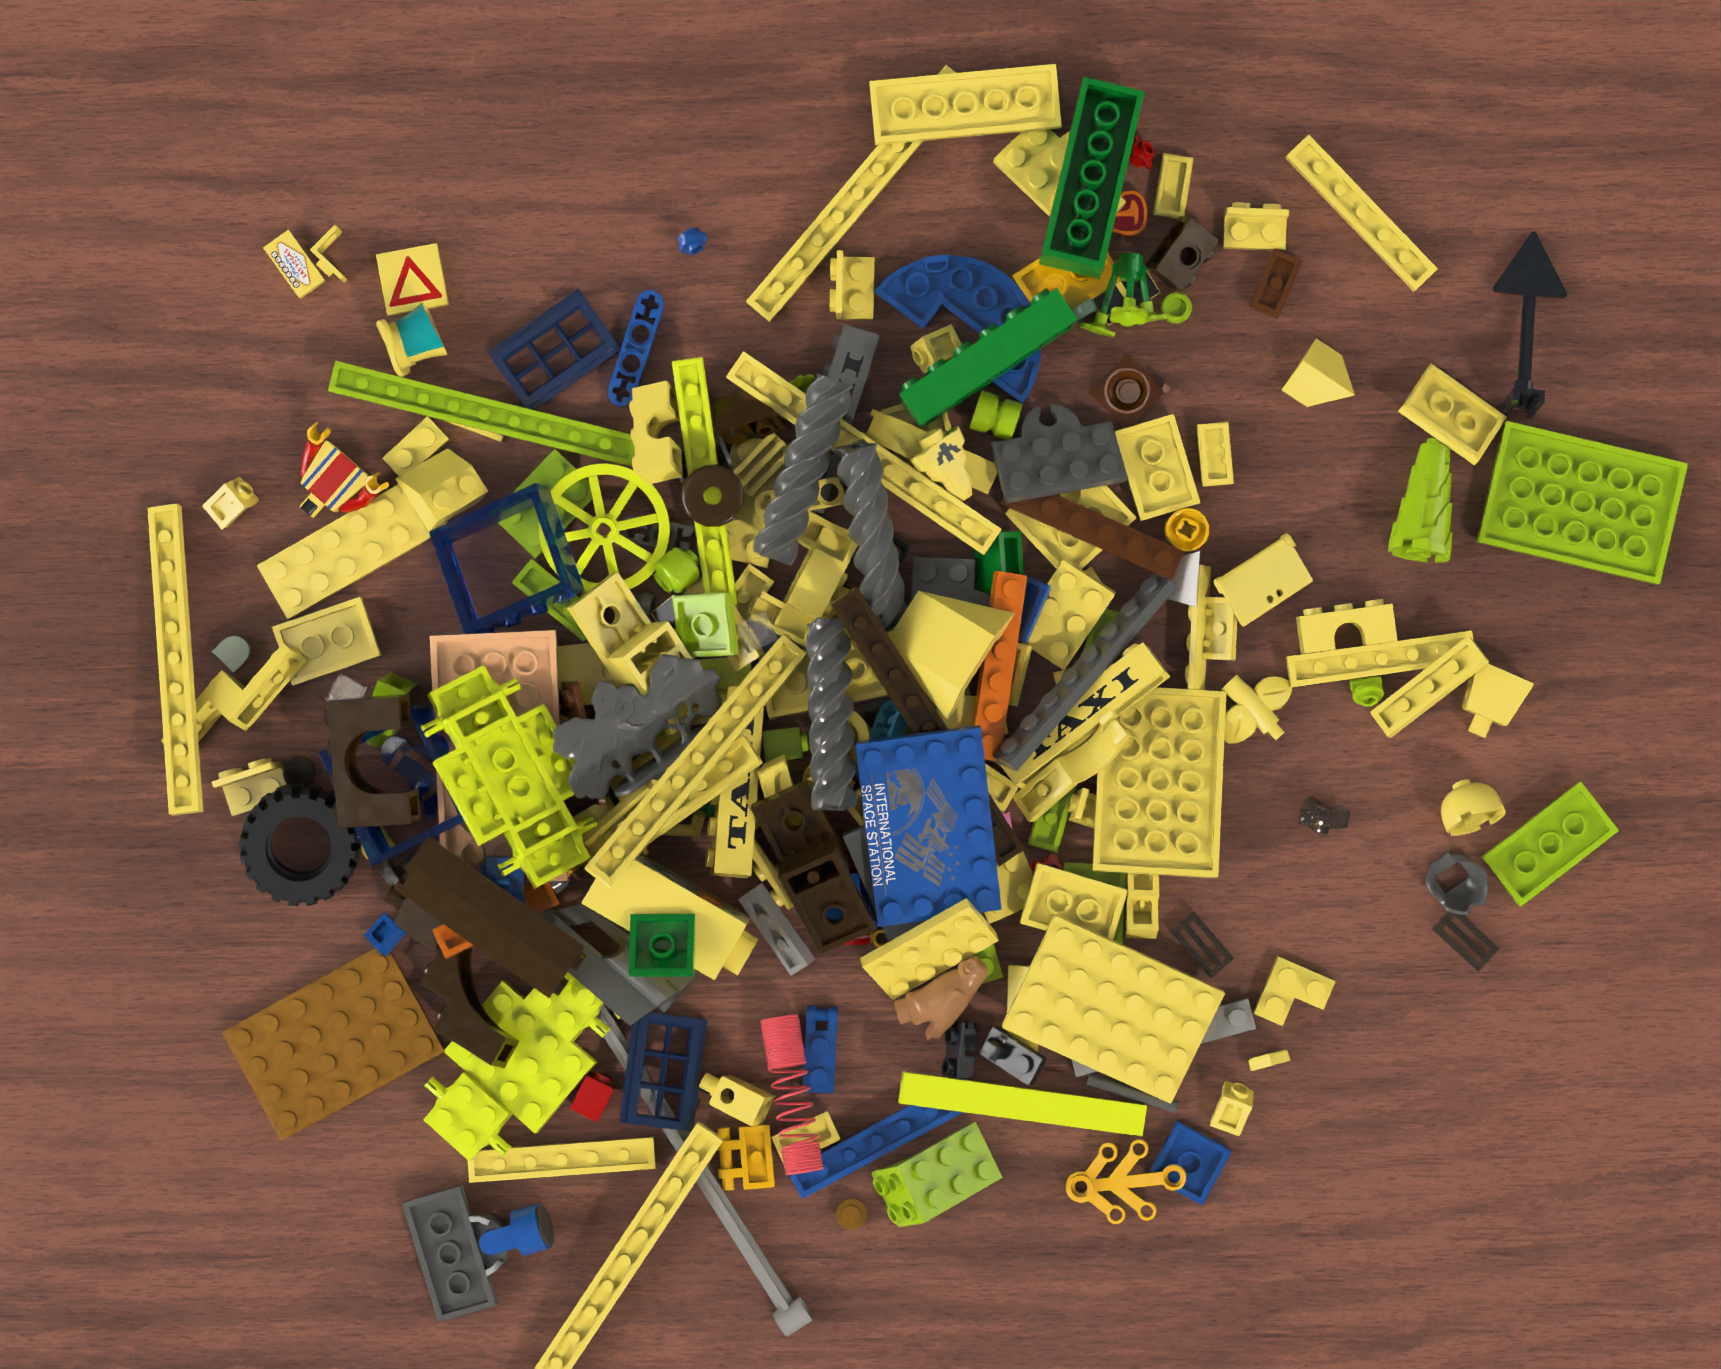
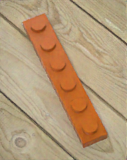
(998, 666)

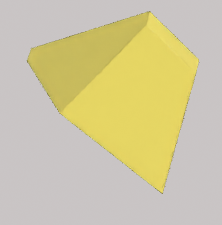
(1319, 377)

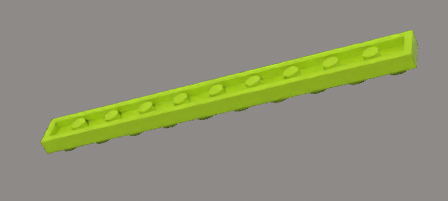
(482, 413)

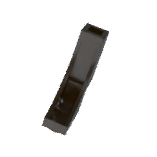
(464, 1016)

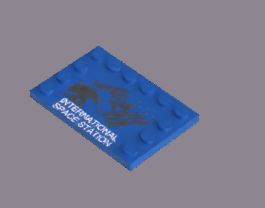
(927, 824)

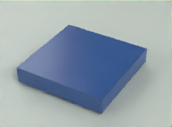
(1199, 1157)

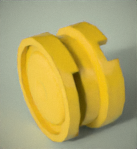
(1186, 529)

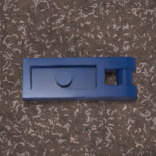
(820, 1049)

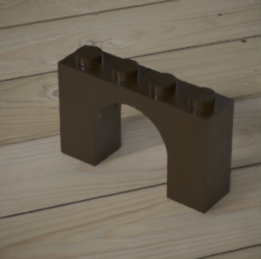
(356, 800)

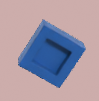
(384, 934)

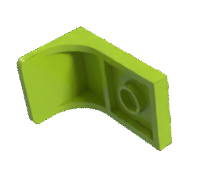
(937, 1177)

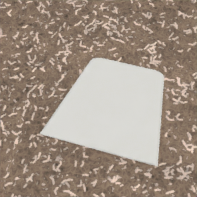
(1186, 580)

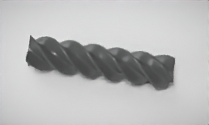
(805, 463)
(872, 531)
(829, 710)

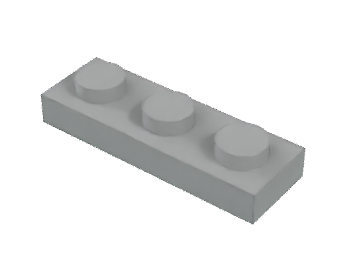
(776, 929)

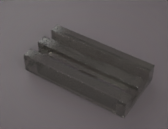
(1184, 925)
(1485, 957)

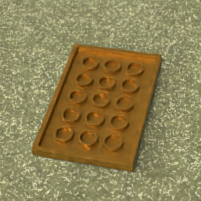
(333, 1042)

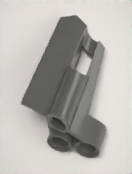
(608, 974)

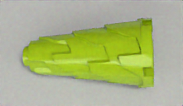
(1426, 509)

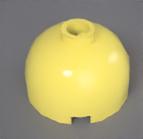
(1469, 807)

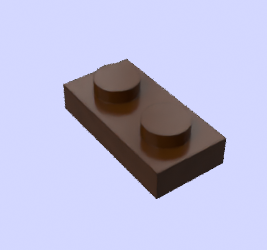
(1275, 283)

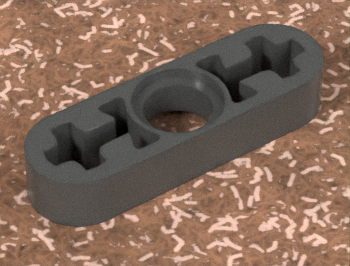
(639, 538)

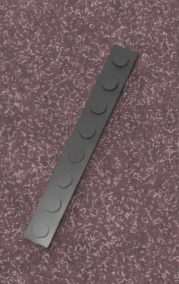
(1084, 672)

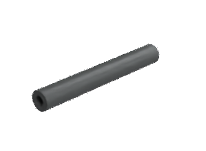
(1129, 1092)

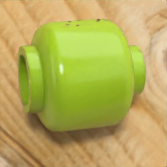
(677, 570)

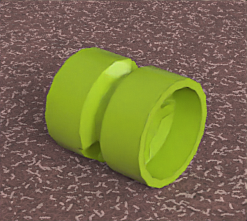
(996, 415)

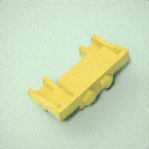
(814, 583)

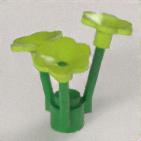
(1131, 270)

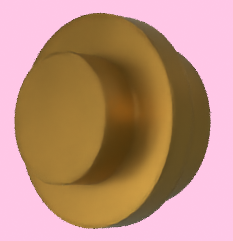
(851, 1213)

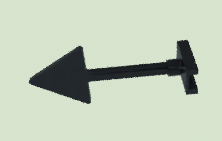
(1531, 277)

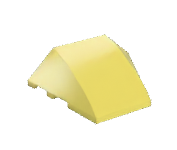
(946, 644)

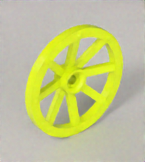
(660, 517)

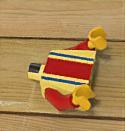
(334, 477)

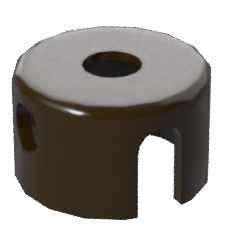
(731, 500)

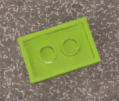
(525, 525)

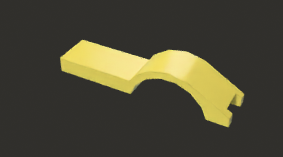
(904, 438)
(1072, 768)

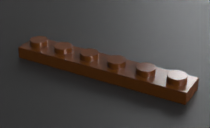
(1102, 533)

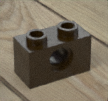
(1166, 259)

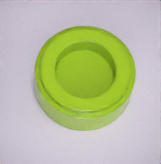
(1177, 307)

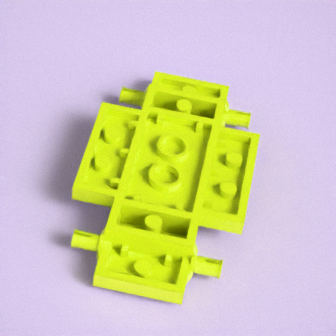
(508, 776)
(537, 1076)

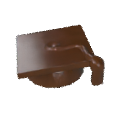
(1128, 391)

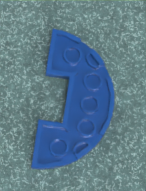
(971, 292)

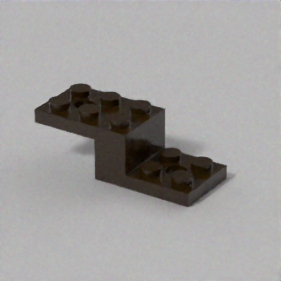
(814, 867)

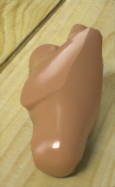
(942, 998)

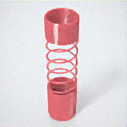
(785, 1050)

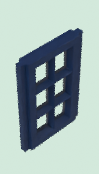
(538, 327)
(691, 1073)

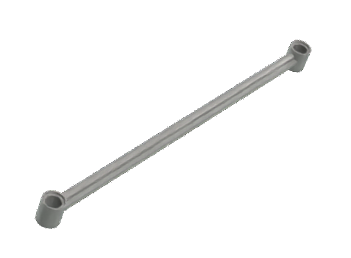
(790, 1312)

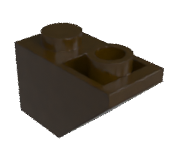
(745, 418)

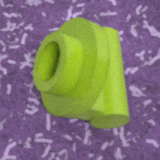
(1366, 690)

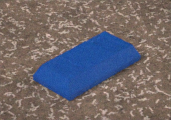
(1034, 600)

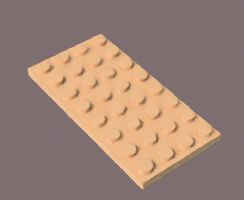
(508, 655)

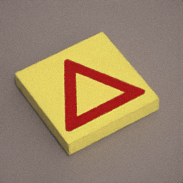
(412, 278)

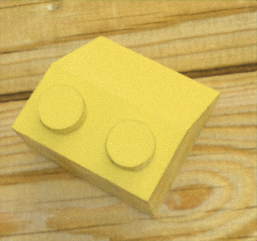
(442, 488)

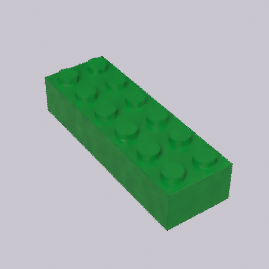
(1091, 177)
(988, 358)

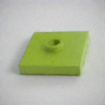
(706, 623)

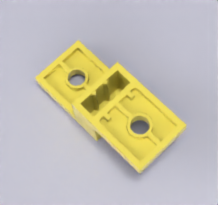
(631, 642)

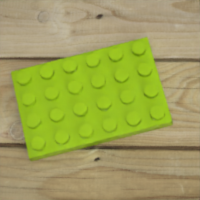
(1582, 502)

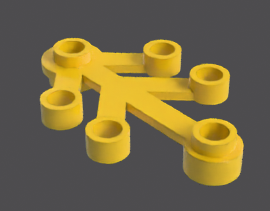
(1120, 1182)

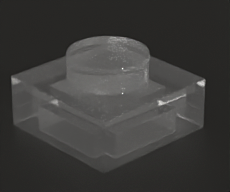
(756, 632)

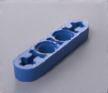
(631, 347)

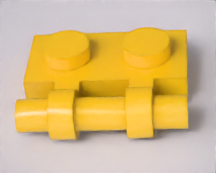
(755, 1157)

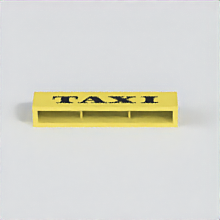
(1115, 690)
(733, 819)

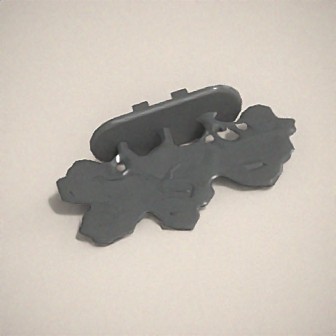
(629, 726)

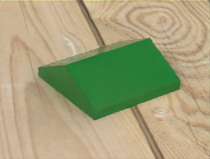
(662, 945)

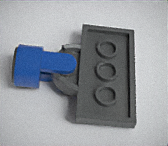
(465, 1248)

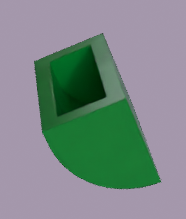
(1003, 555)

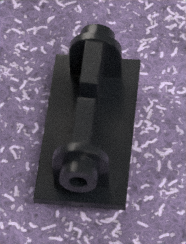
(960, 1037)

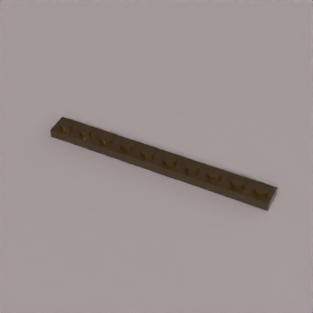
(907, 694)

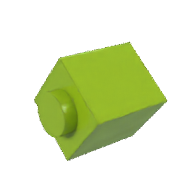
(784, 741)

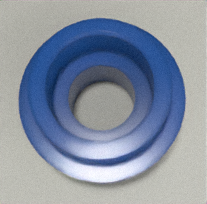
(692, 241)

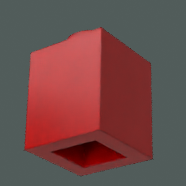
(593, 1095)

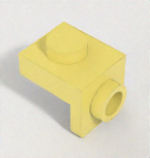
(1082, 808)

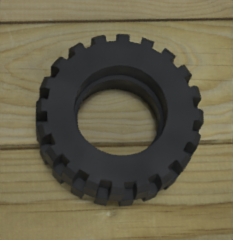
(280, 880)

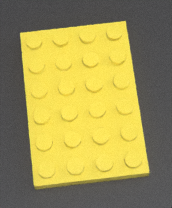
(1164, 788)
(1113, 1008)

